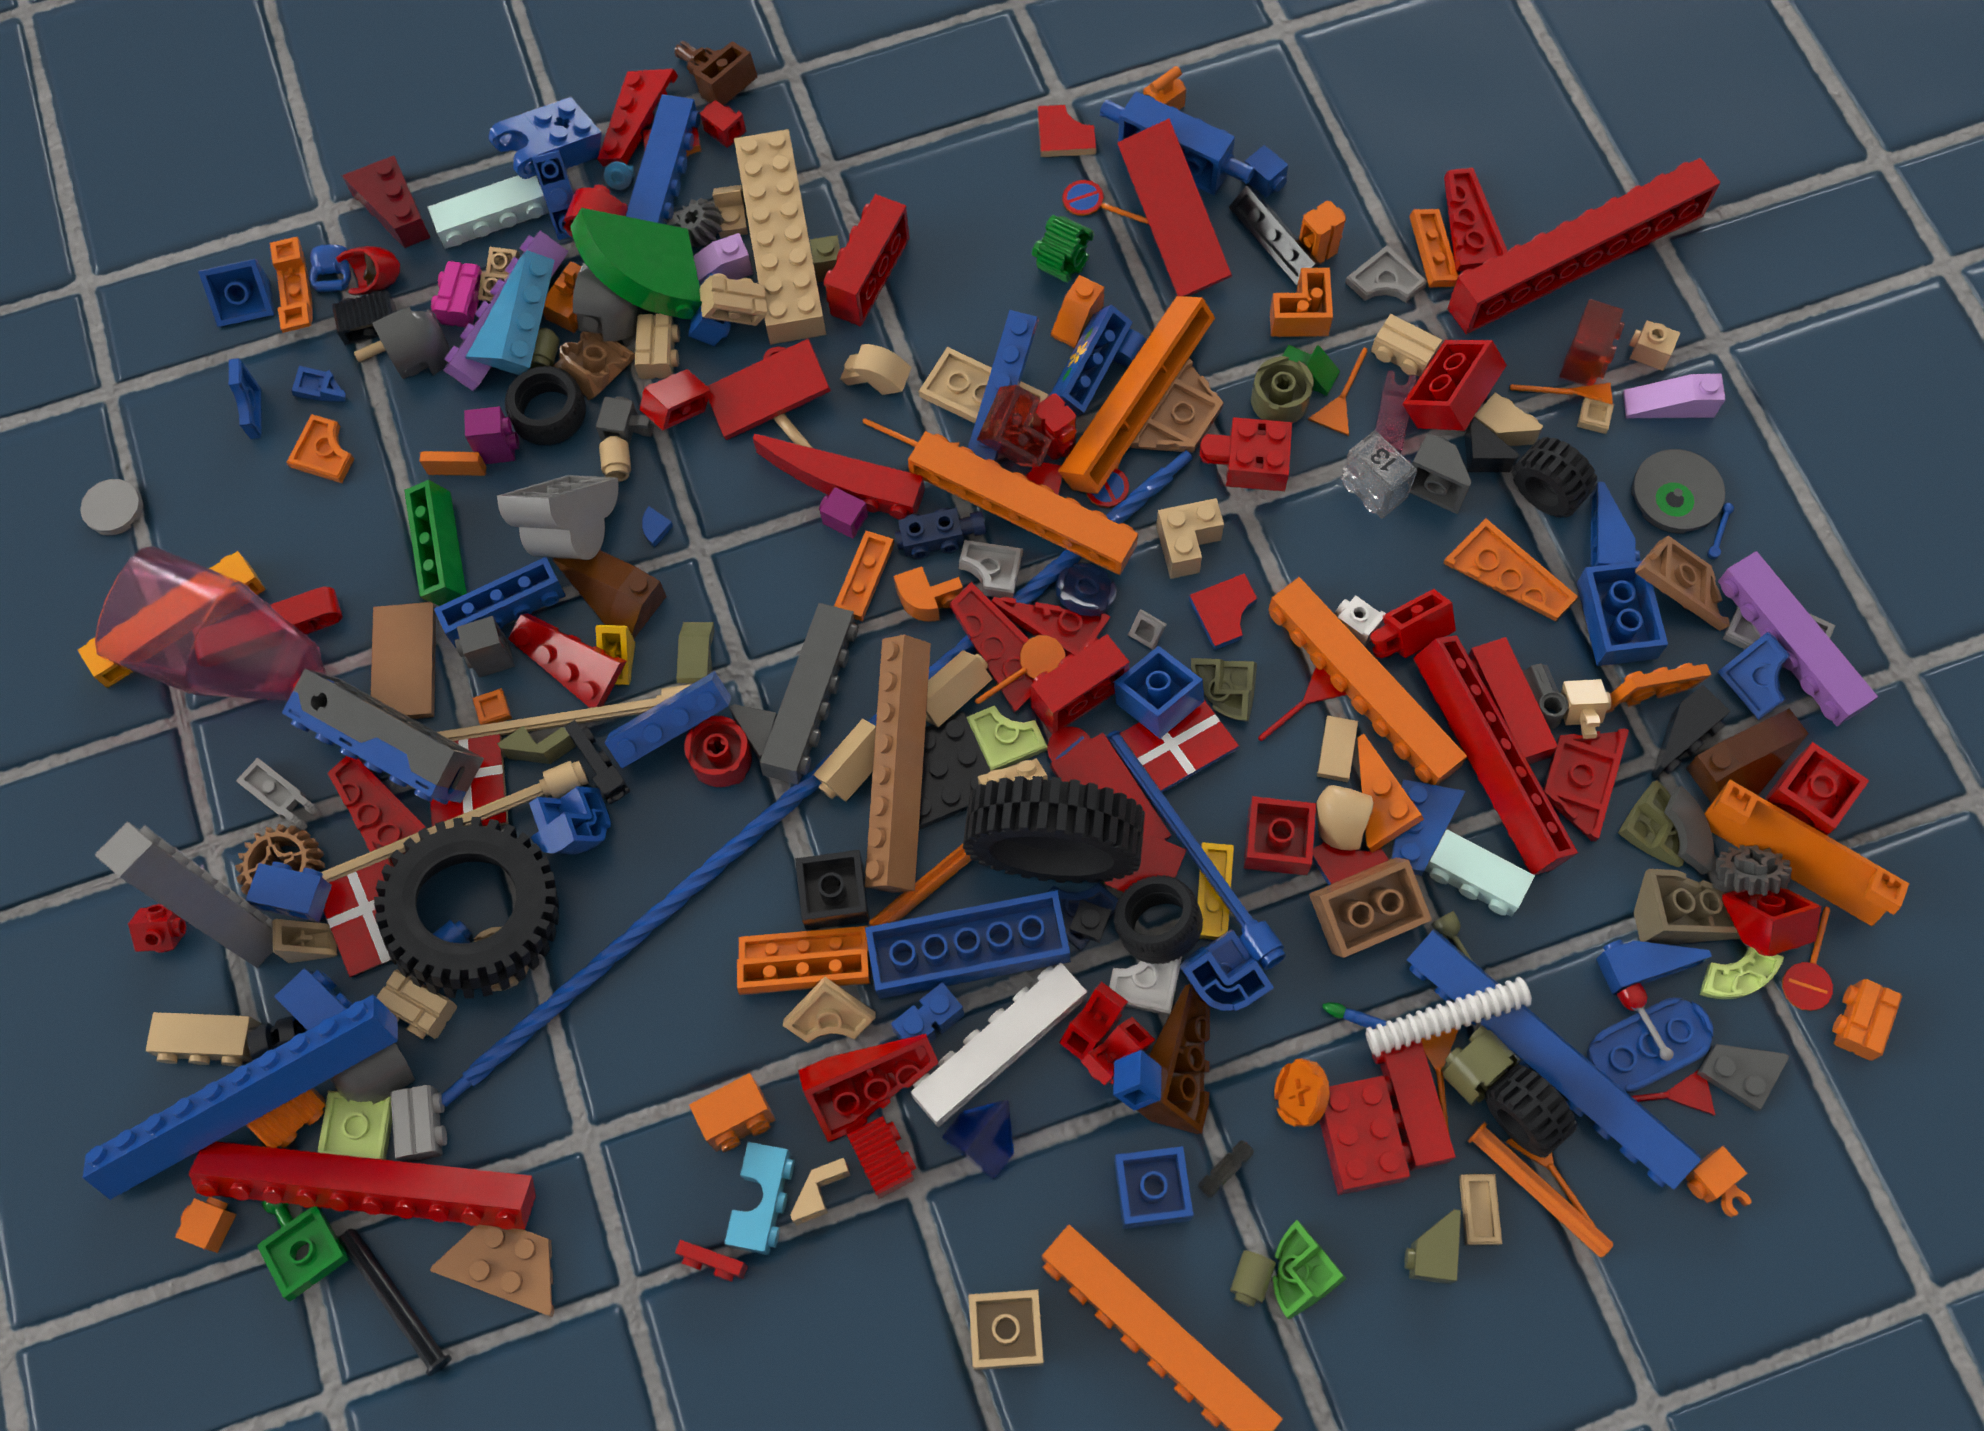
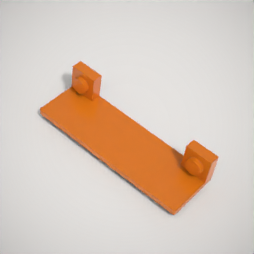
(1815, 858)

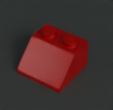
(1773, 921)

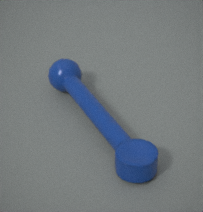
(1714, 551)

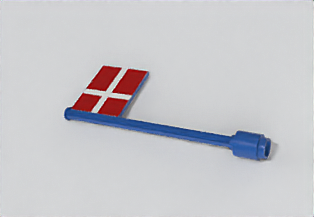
(1168, 761)

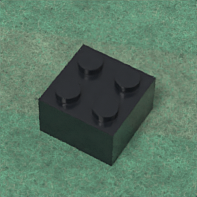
(832, 890)

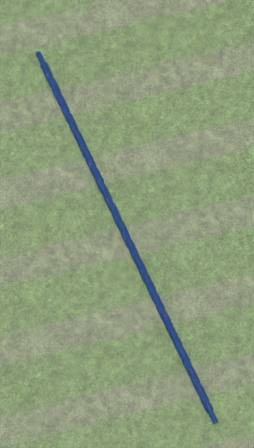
(754, 830)

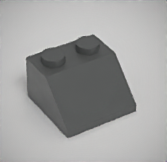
(1440, 474)

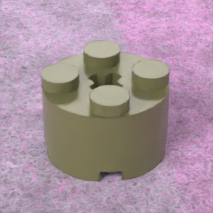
(1282, 390)
(1478, 1065)

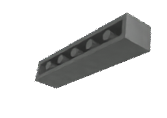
(808, 694)

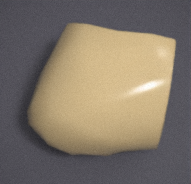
(1343, 816)

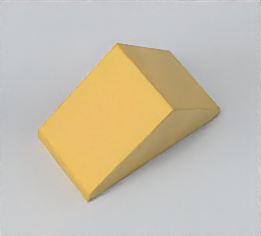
(617, 643)

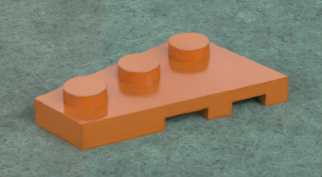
(1659, 682)

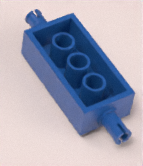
(1204, 146)

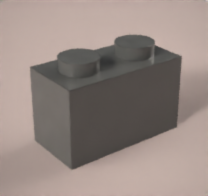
(484, 647)

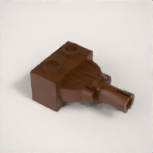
(718, 72)

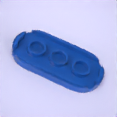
(1632, 1056)

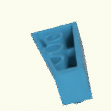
(514, 321)

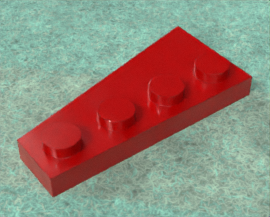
(1471, 221)
(995, 641)
(577, 666)
(372, 805)

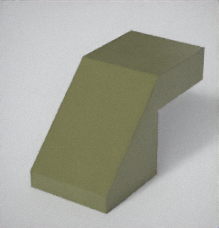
(694, 651)
(522, 747)

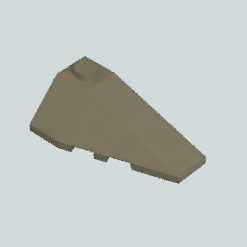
(1680, 910)

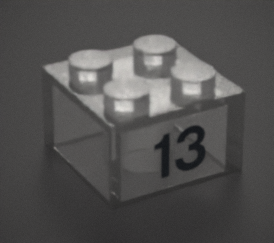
(1378, 474)

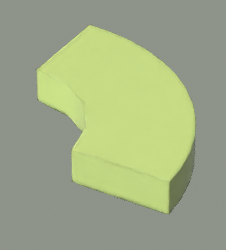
(1741, 977)

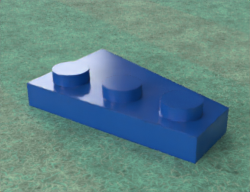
(1437, 807)

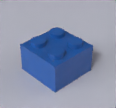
(1159, 691)
(1153, 1187)

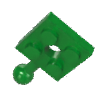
(281, 1248)

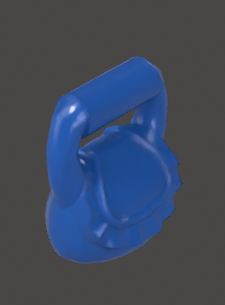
(325, 262)

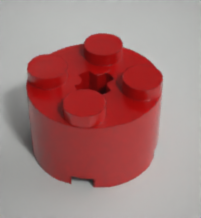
(593, 199)
(703, 754)

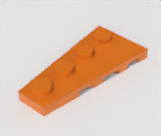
(1506, 568)

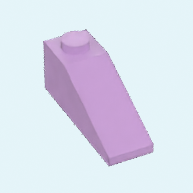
(724, 257)
(1676, 398)

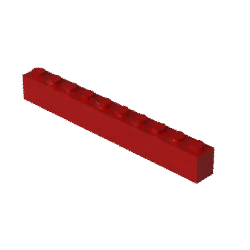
(364, 1185)

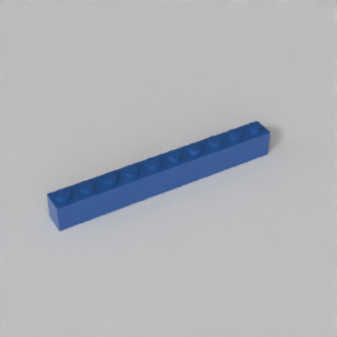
(1564, 1067)
(241, 1097)

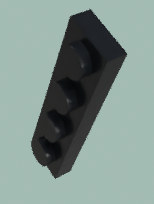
(1272, 233)

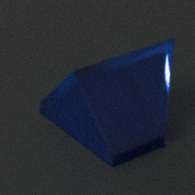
(983, 1136)

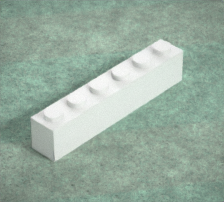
(998, 1044)

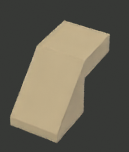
(810, 1201)

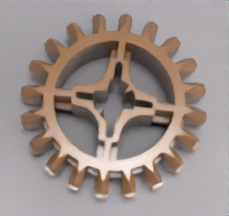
(268, 849)

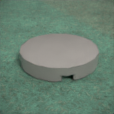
(111, 507)

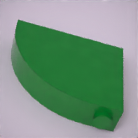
(640, 261)

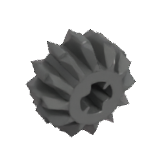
(702, 221)

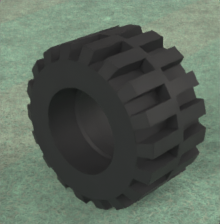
(1554, 477)
(1530, 1111)

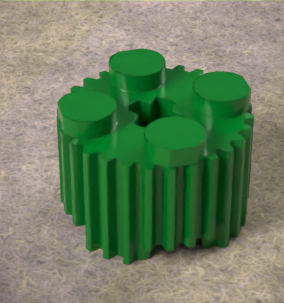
(1063, 248)

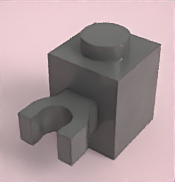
(620, 419)

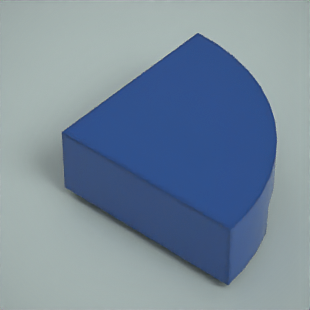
(655, 526)

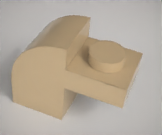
(878, 367)

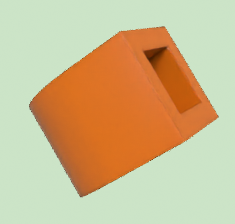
(922, 600)

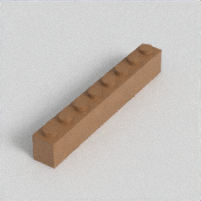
(898, 764)

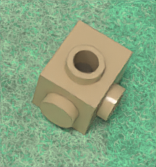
(1653, 344)

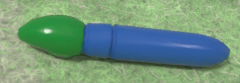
(1340, 1011)

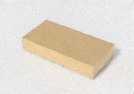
(1337, 748)
(1480, 1209)

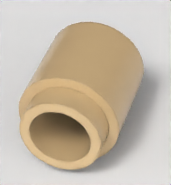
(615, 458)

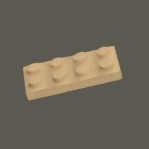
(960, 384)

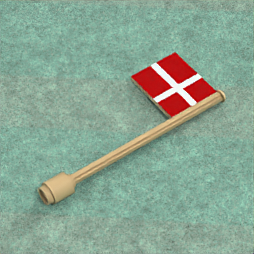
(483, 739)
(354, 883)

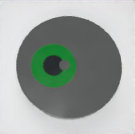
(1678, 491)

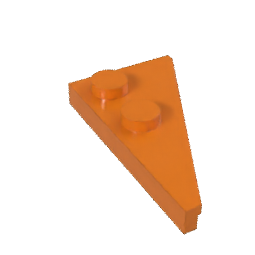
(1392, 807)

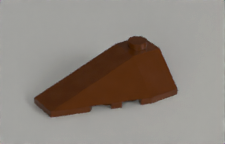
(614, 589)
(1183, 1065)

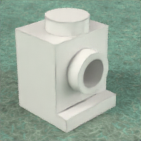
(1361, 627)

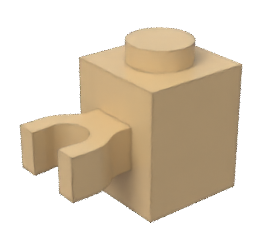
(1586, 705)

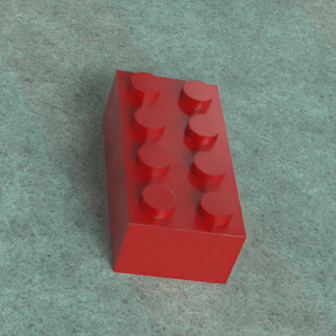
(867, 259)

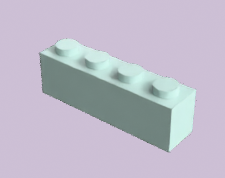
(488, 210)

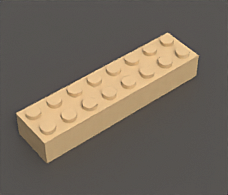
(779, 236)

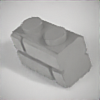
(417, 1123)

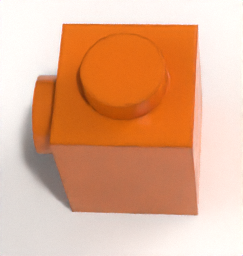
(205, 1223)

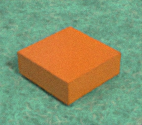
(492, 707)

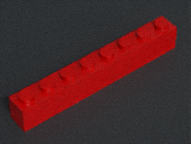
(1495, 755)

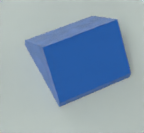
(238, 292)

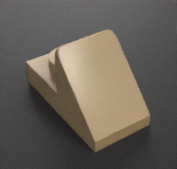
(732, 209)

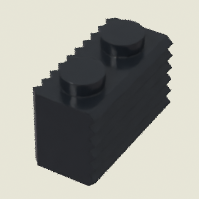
(356, 315)

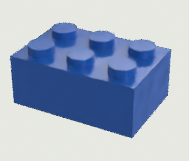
(1621, 614)

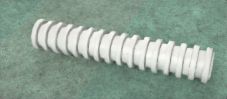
(1448, 1016)

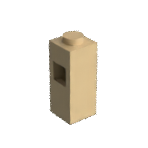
(955, 686)
(849, 763)

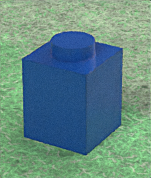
(1269, 171)
(1137, 1080)

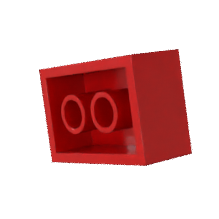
(1454, 384)
(1078, 683)
(1363, 1137)

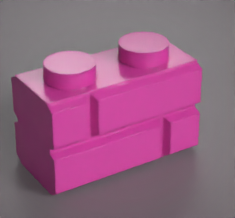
(457, 294)

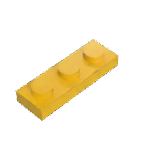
(1213, 909)

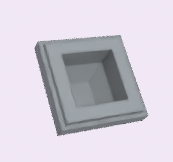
(1147, 629)

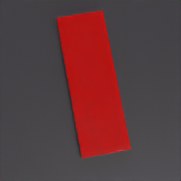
(1174, 209)

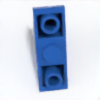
(555, 188)

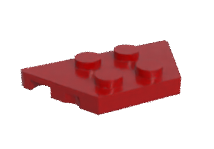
(1584, 777)

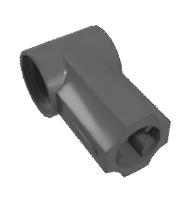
(1546, 693)

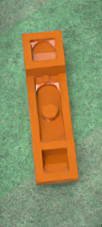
(293, 284)

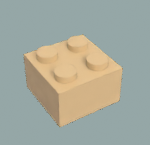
(1005, 1330)

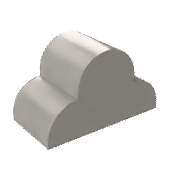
(561, 515)

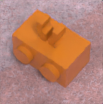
(559, 299)

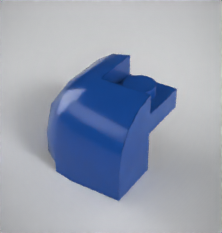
(570, 823)
(1226, 974)

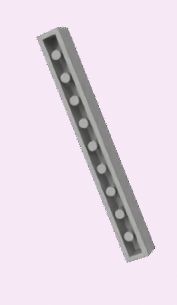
(188, 891)

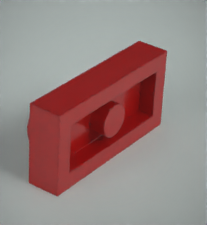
(697, 1256)

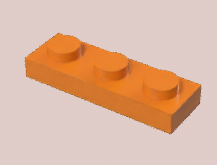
(1434, 247)
(864, 574)

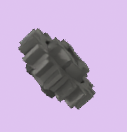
(1753, 870)

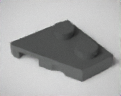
(1743, 1072)

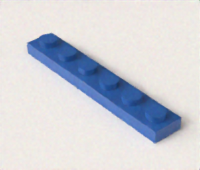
(1006, 370)

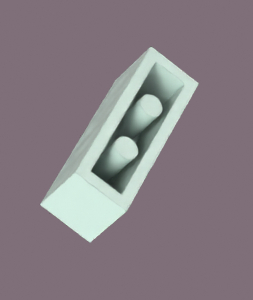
(1479, 874)

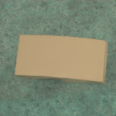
(496, 264)

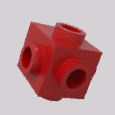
(156, 929)

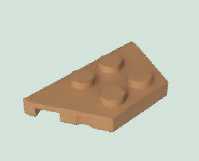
(1181, 414)
(1684, 579)
(504, 1264)

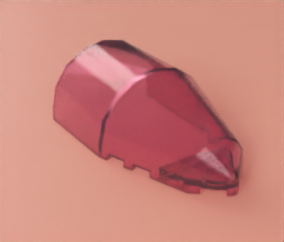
(200, 631)

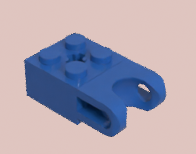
(545, 130)

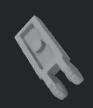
(275, 792)

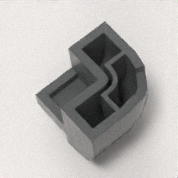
(601, 309)
(413, 341)
(374, 1076)

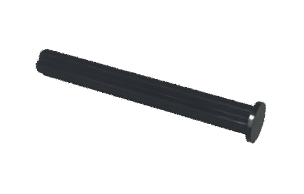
(394, 1302)

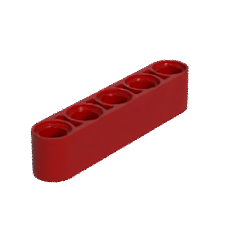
(311, 609)

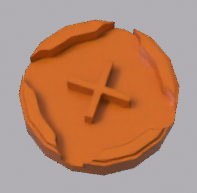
(1302, 1093)

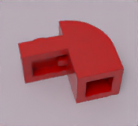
(1094, 1022)
(1123, 1041)

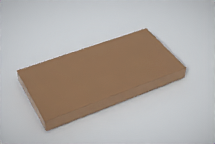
(404, 658)

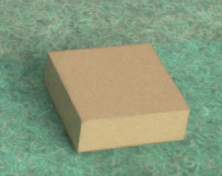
(1595, 415)

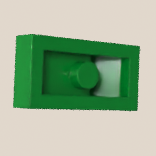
(1320, 365)

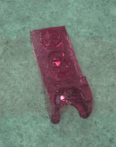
(1392, 415)

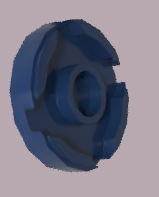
(1085, 589)

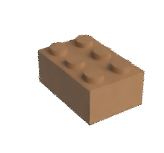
(1370, 907)

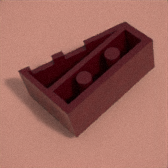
(388, 198)

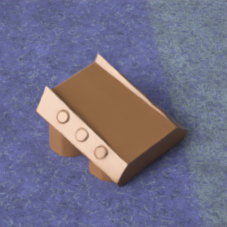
(593, 362)

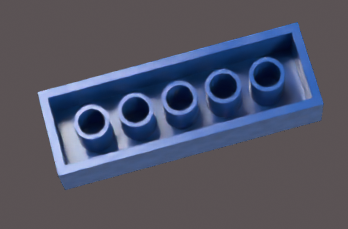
(967, 944)

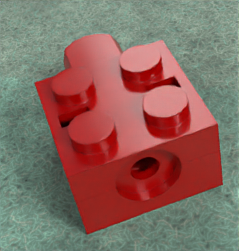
(1254, 453)

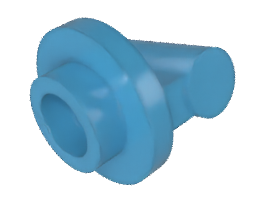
(618, 175)

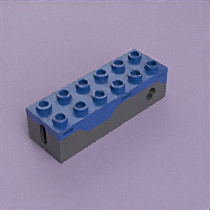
(382, 737)

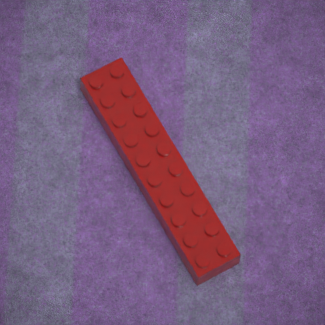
(1582, 245)

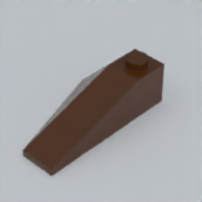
(1749, 756)

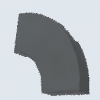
(1693, 830)

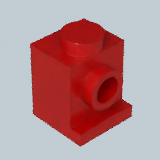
(722, 123)

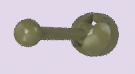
(1449, 927)

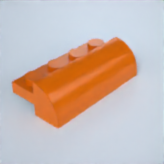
(802, 960)

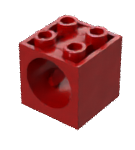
(1817, 789)

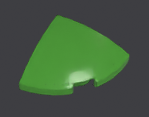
(1303, 1271)

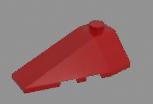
(858, 1082)

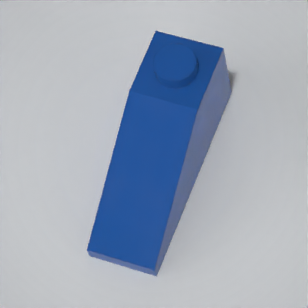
(1610, 534)
(1645, 962)

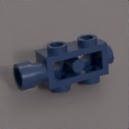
(933, 534)

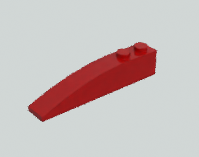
(879, 486)

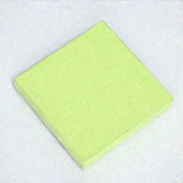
(355, 1127)

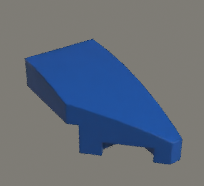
(317, 385)

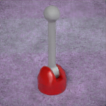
(1635, 999)

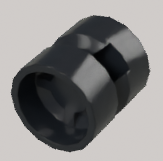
(268, 1037)

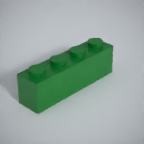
(435, 543)

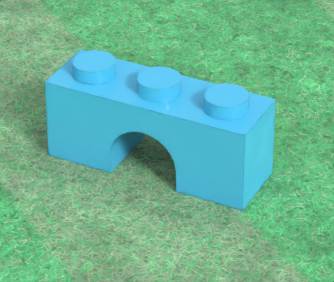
(756, 1228)

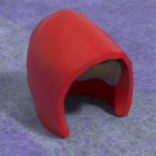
(373, 266)

